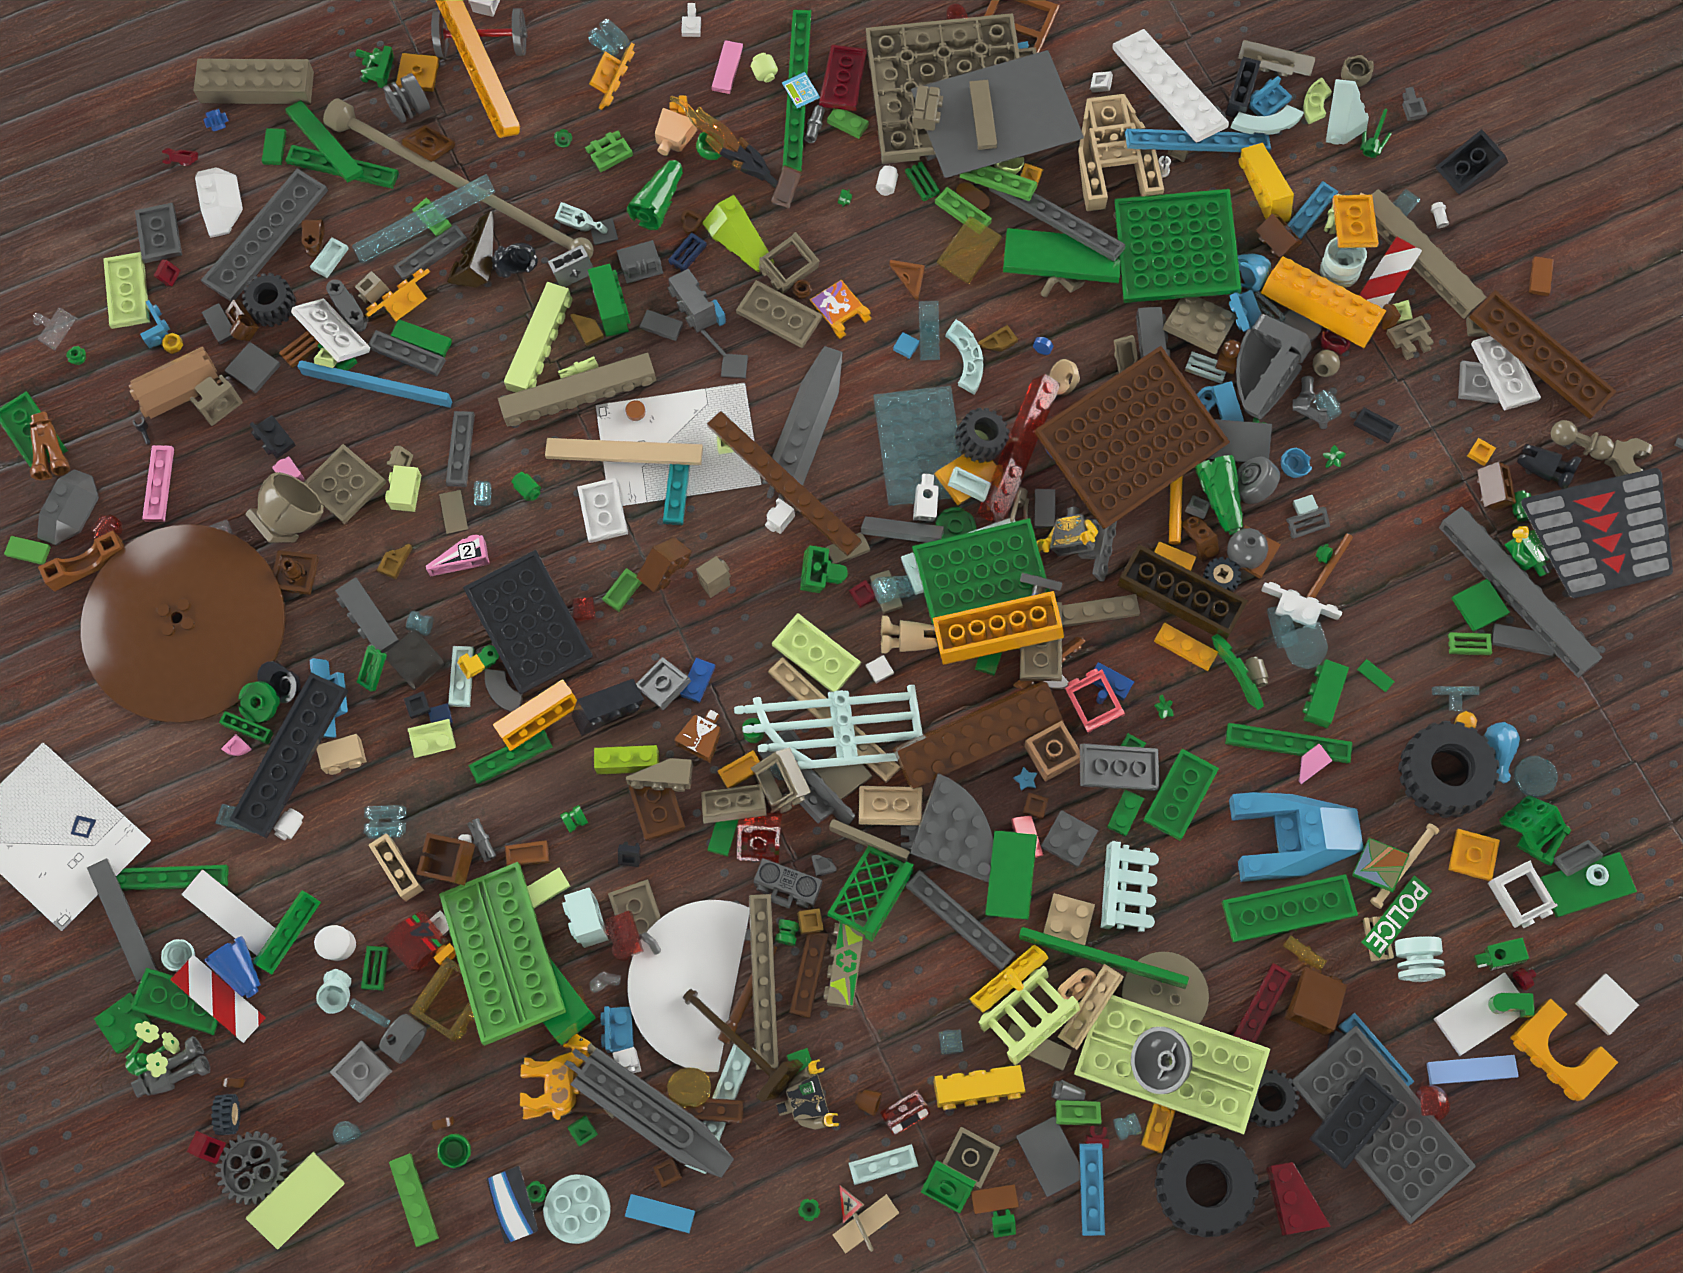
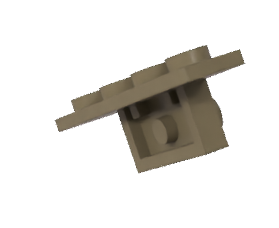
(1277, 59)

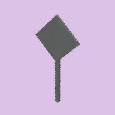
(611, 234)
(732, 365)

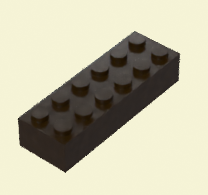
(1182, 592)

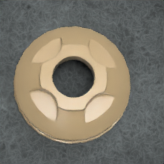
(1061, 373)

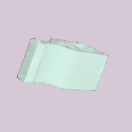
(572, 216)

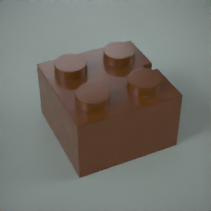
(450, 860)

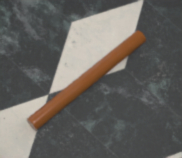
(1330, 566)

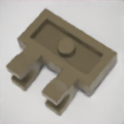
(1410, 331)

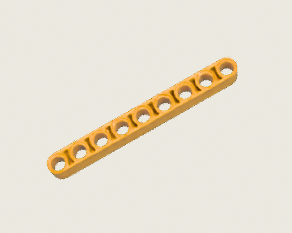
(479, 67)

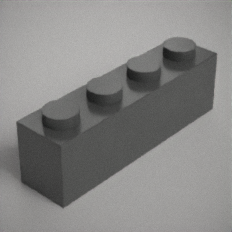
(1150, 330)
(366, 615)

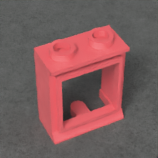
(1103, 719)

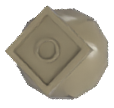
(285, 508)

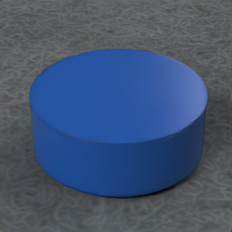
(1043, 345)

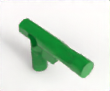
(366, 61)

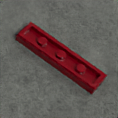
(1263, 1004)

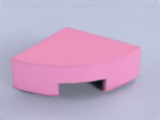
(236, 747)

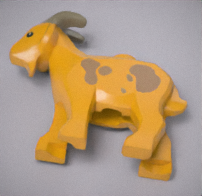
(559, 1093)

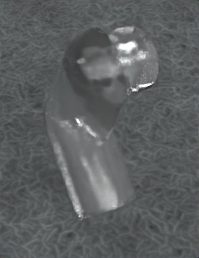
(603, 980)

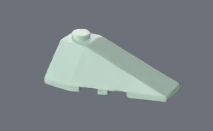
(1347, 113)

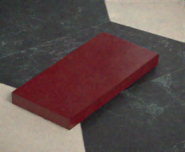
(843, 78)

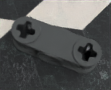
(346, 305)

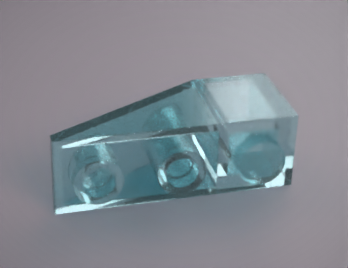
(929, 330)

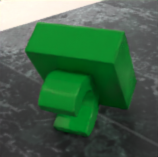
(1003, 1225)

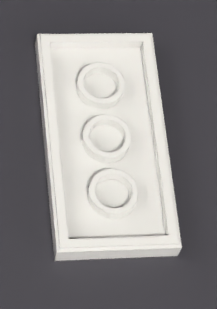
(330, 330)
(1505, 373)
(1472, 1020)

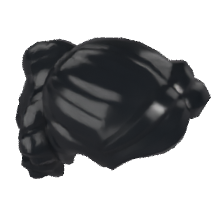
(514, 259)

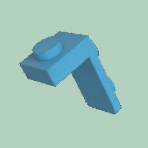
(155, 335)

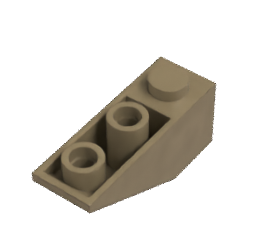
(666, 774)

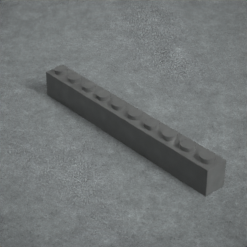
(1520, 592)

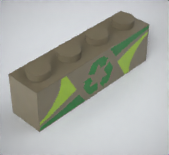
(845, 966)

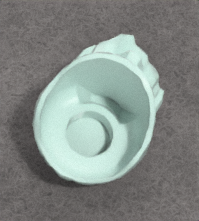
(334, 993)

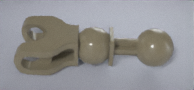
(1616, 455)

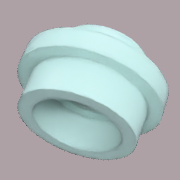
(1601, 870)

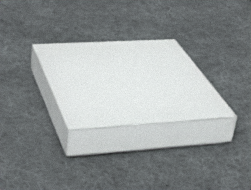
(1606, 1004)

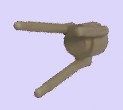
(1019, 501)

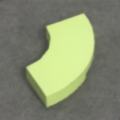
(1314, 101)

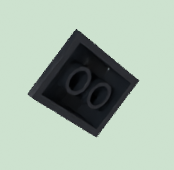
(1472, 163)

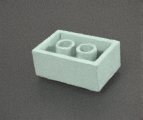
(585, 918)

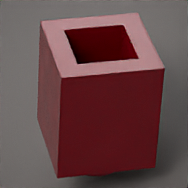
(206, 1147)

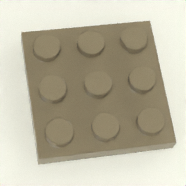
(1200, 323)
(345, 483)

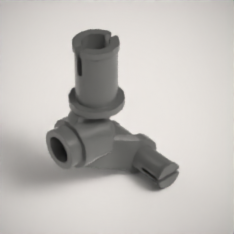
(1302, 403)

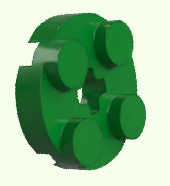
(268, 699)

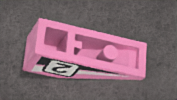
(463, 555)

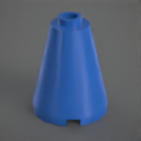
(235, 967)

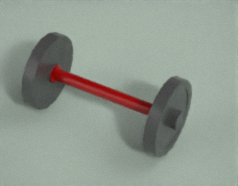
(518, 32)

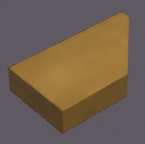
(587, 328)
(999, 340)
(394, 561)

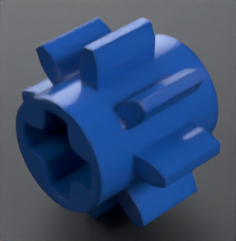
(215, 120)

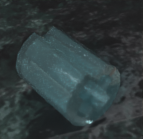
(482, 493)

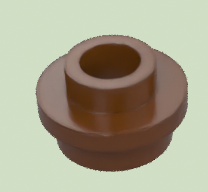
(802, 284)

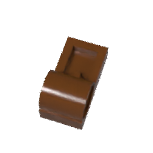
(243, 324)

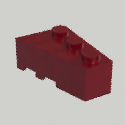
(1293, 1201)

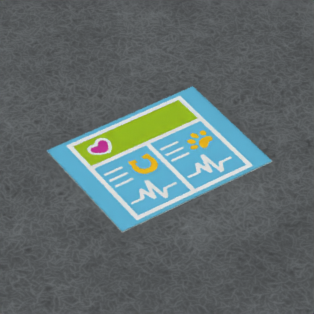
(800, 90)

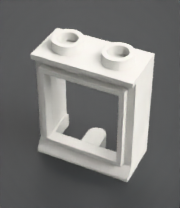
(1509, 906)

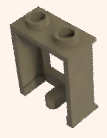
(777, 279)
(792, 776)

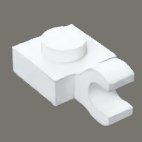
(691, 25)

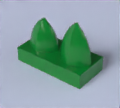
(381, 73)

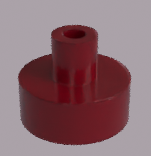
(1524, 978)

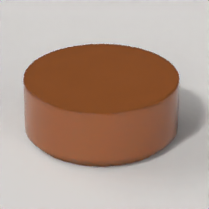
(635, 410)

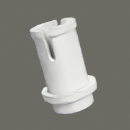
(1164, 166)
(1440, 214)

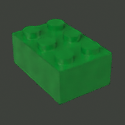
(609, 300)

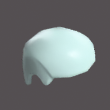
(176, 954)

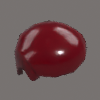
(1334, 342)

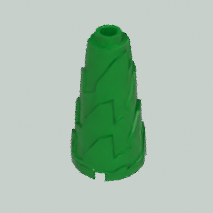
(655, 197)
(1220, 484)

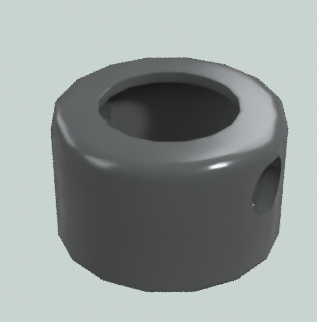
(405, 1039)

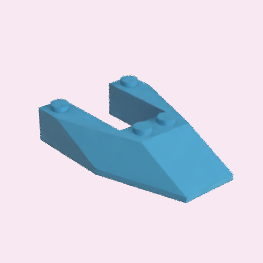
(1307, 834)

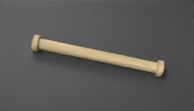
(1431, 830)

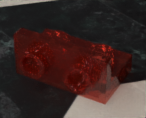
(624, 936)

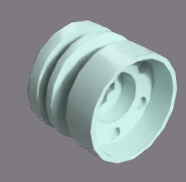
(1342, 264)
(1419, 955)

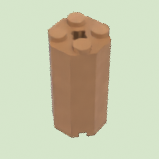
(172, 383)

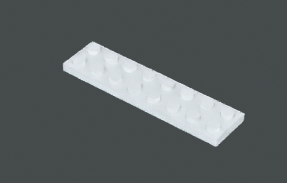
(1170, 85)

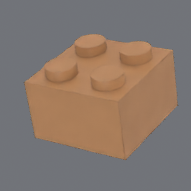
(1053, 751)

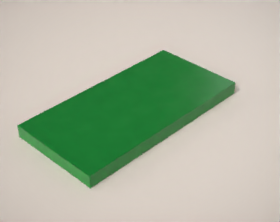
(1056, 256)

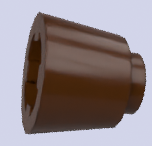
(869, 1101)

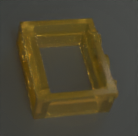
(429, 995)

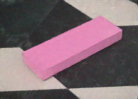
(727, 67)

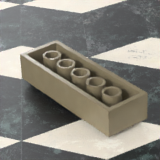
(253, 81)

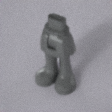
(165, 1082)

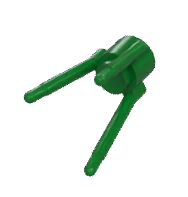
(1372, 147)

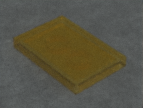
(969, 249)

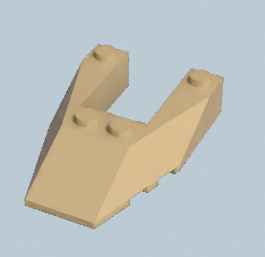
(1106, 146)

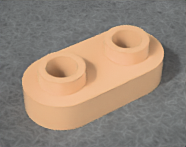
(1077, 987)

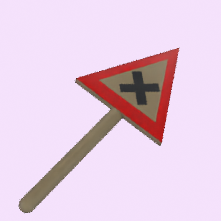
(850, 1206)

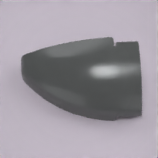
(1269, 363)

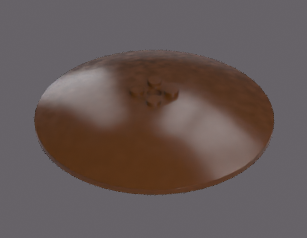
(226, 629)

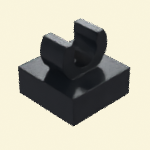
(417, 705)
(629, 855)

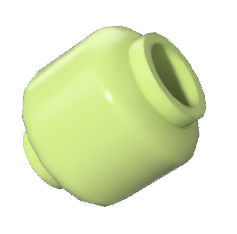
(764, 67)

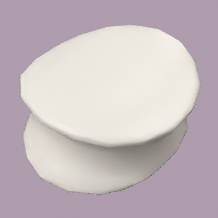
(335, 943)

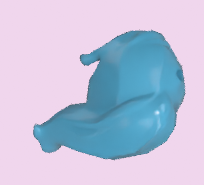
(1254, 271)
(1505, 741)

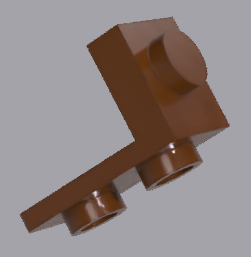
(1204, 537)

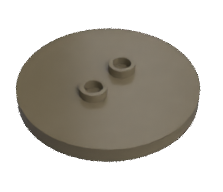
(1183, 1003)

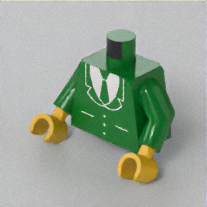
(1528, 551)

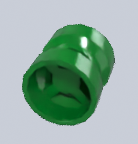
(578, 817)
(787, 932)

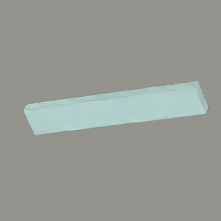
(728, 1086)

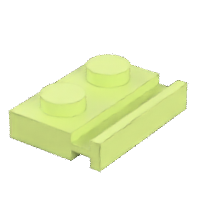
(431, 738)

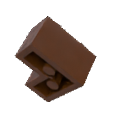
(662, 563)

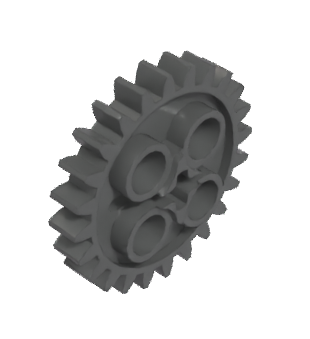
(246, 1149)

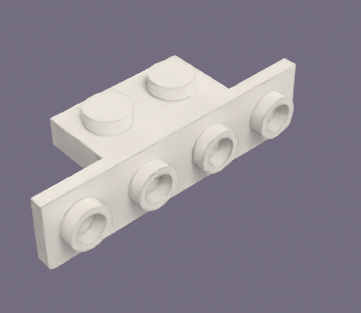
(1299, 608)

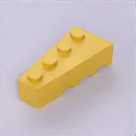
(1267, 182)
(979, 1086)

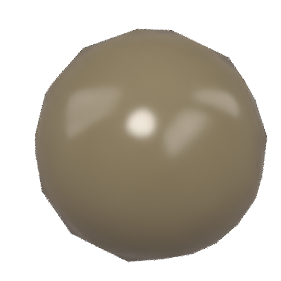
(1326, 363)

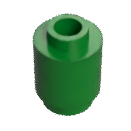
(526, 486)
(1518, 510)
(752, 737)

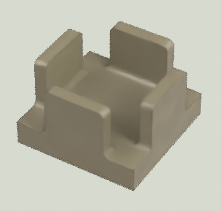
(216, 400)

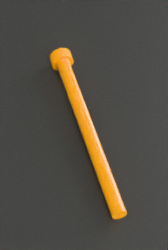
(1175, 512)

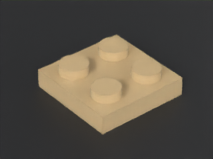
(1069, 919)

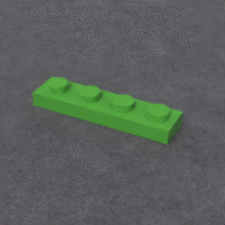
(1002, 181)
(413, 1200)

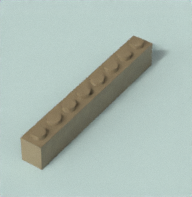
(1431, 262)
(577, 389)

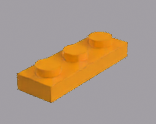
(1186, 646)

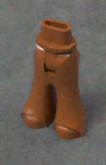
(42, 437)

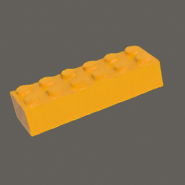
(1323, 301)
(998, 627)

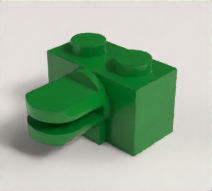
(819, 570)

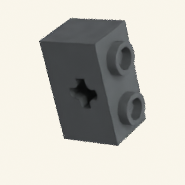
(571, 266)

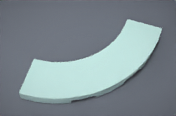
(1267, 124)
(971, 355)

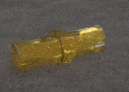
(1304, 953)

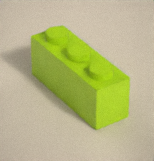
(625, 759)

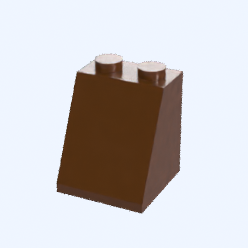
(1316, 1001)

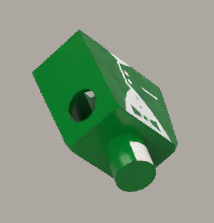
(1511, 952)

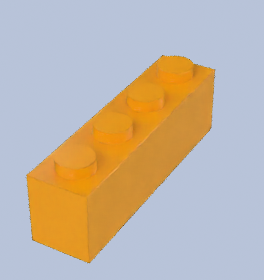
(536, 715)

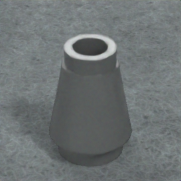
(1065, 1091)

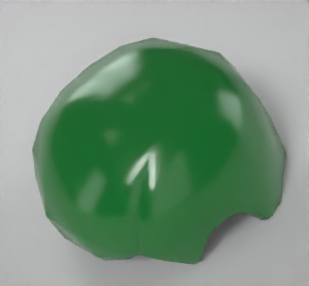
(705, 149)
(454, 1150)

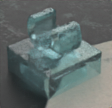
(950, 1042)

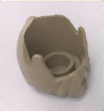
(1357, 70)

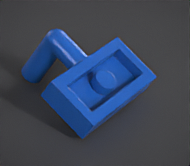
(1120, 684)

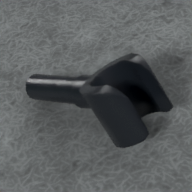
(142, 428)

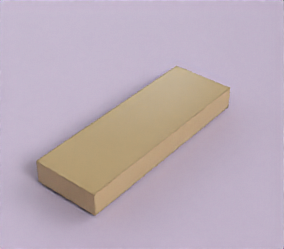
(871, 1219)

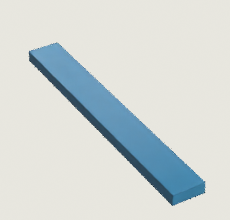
(1183, 141)
(375, 384)

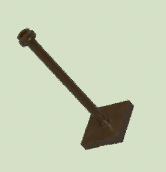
(778, 1079)

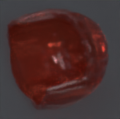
(1433, 1101)

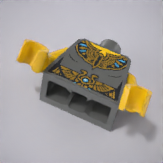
(1070, 535)

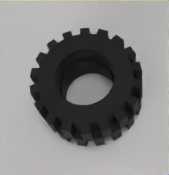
(260, 289)
(989, 424)
(1288, 1100)

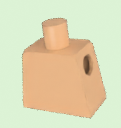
(673, 131)

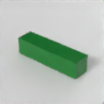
(246, 727)

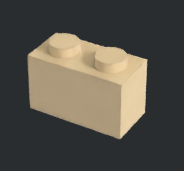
(341, 754)

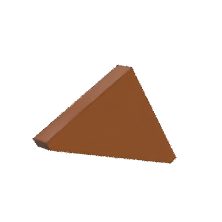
(910, 275)

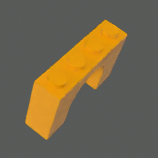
(1533, 1039)

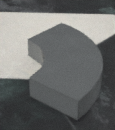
(500, 691)

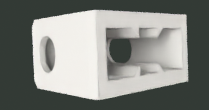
(925, 508)

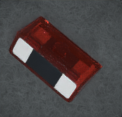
(905, 1113)

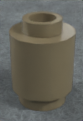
(1257, 671)

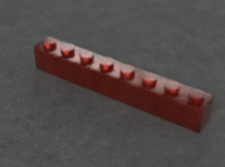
(1019, 448)

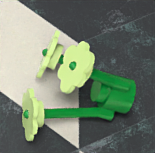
(154, 1062)

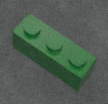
(1325, 693)

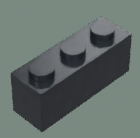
(1243, 87)

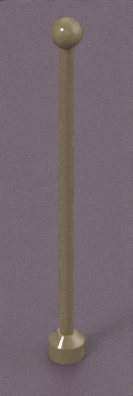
(341, 117)

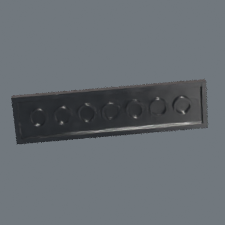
(288, 755)

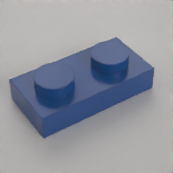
(700, 677)

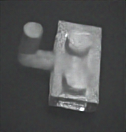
(55, 328)

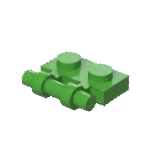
(610, 155)

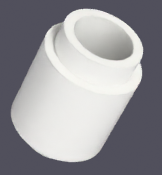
(887, 180)
(288, 824)

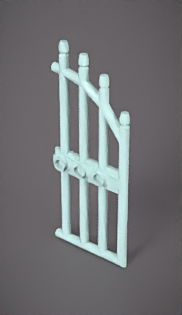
(842, 724)

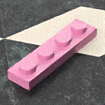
(158, 484)

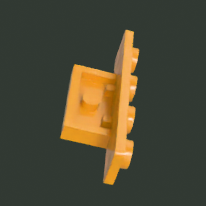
(608, 73)
(403, 300)

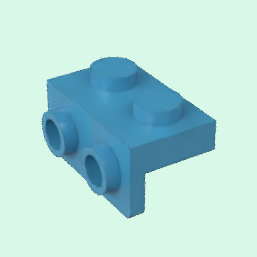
(1269, 98)
(1246, 309)

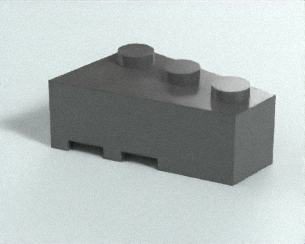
(692, 300)

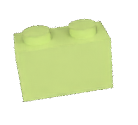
(403, 488)

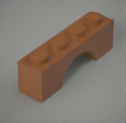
(63, 572)

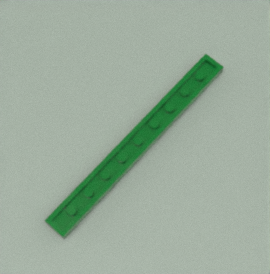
(798, 64)

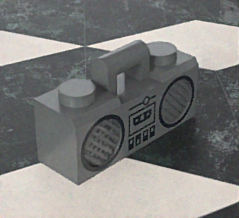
(781, 879)

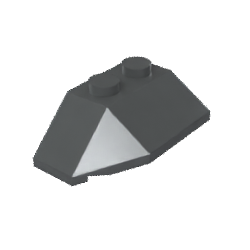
(67, 507)

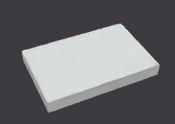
(602, 510)

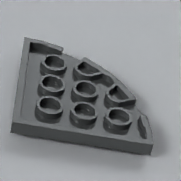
(954, 831)

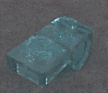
(891, 587)

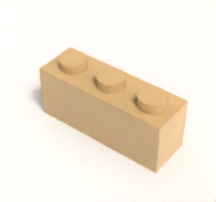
(396, 867)

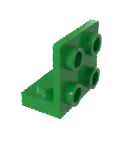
(1535, 820)

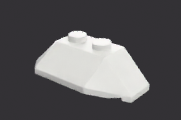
(218, 200)

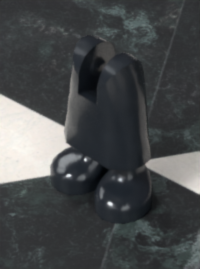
(1545, 462)

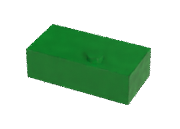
(576, 1015)

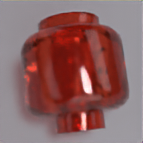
(105, 525)

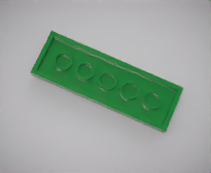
(1289, 908)

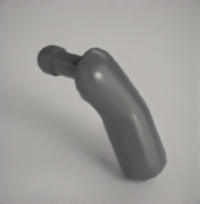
(651, 942)

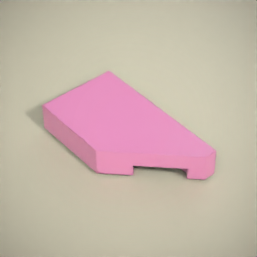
(1313, 762)

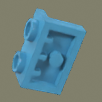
(618, 1029)

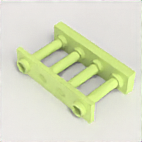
(1034, 1036)

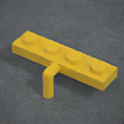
(1009, 978)

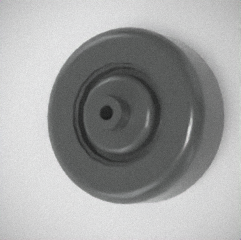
(1257, 479)

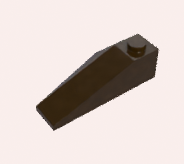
(477, 256)

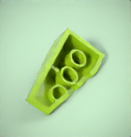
(733, 229)

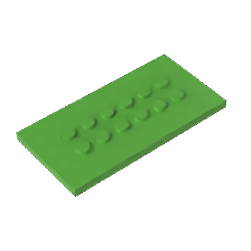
(501, 954)

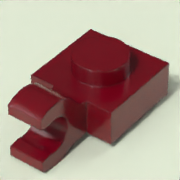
(182, 156)

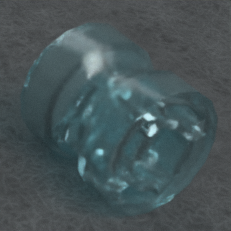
(419, 623)
(1127, 1126)

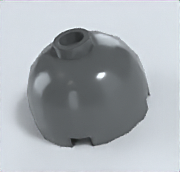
(1247, 548)

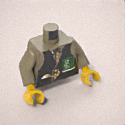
(807, 1100)

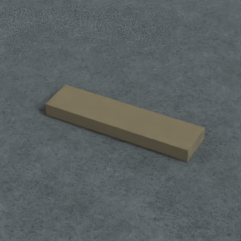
(983, 114)
(867, 839)

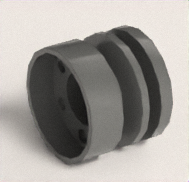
(406, 98)

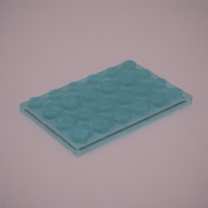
(915, 439)

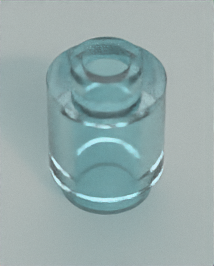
(1328, 401)

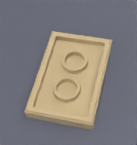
(890, 805)

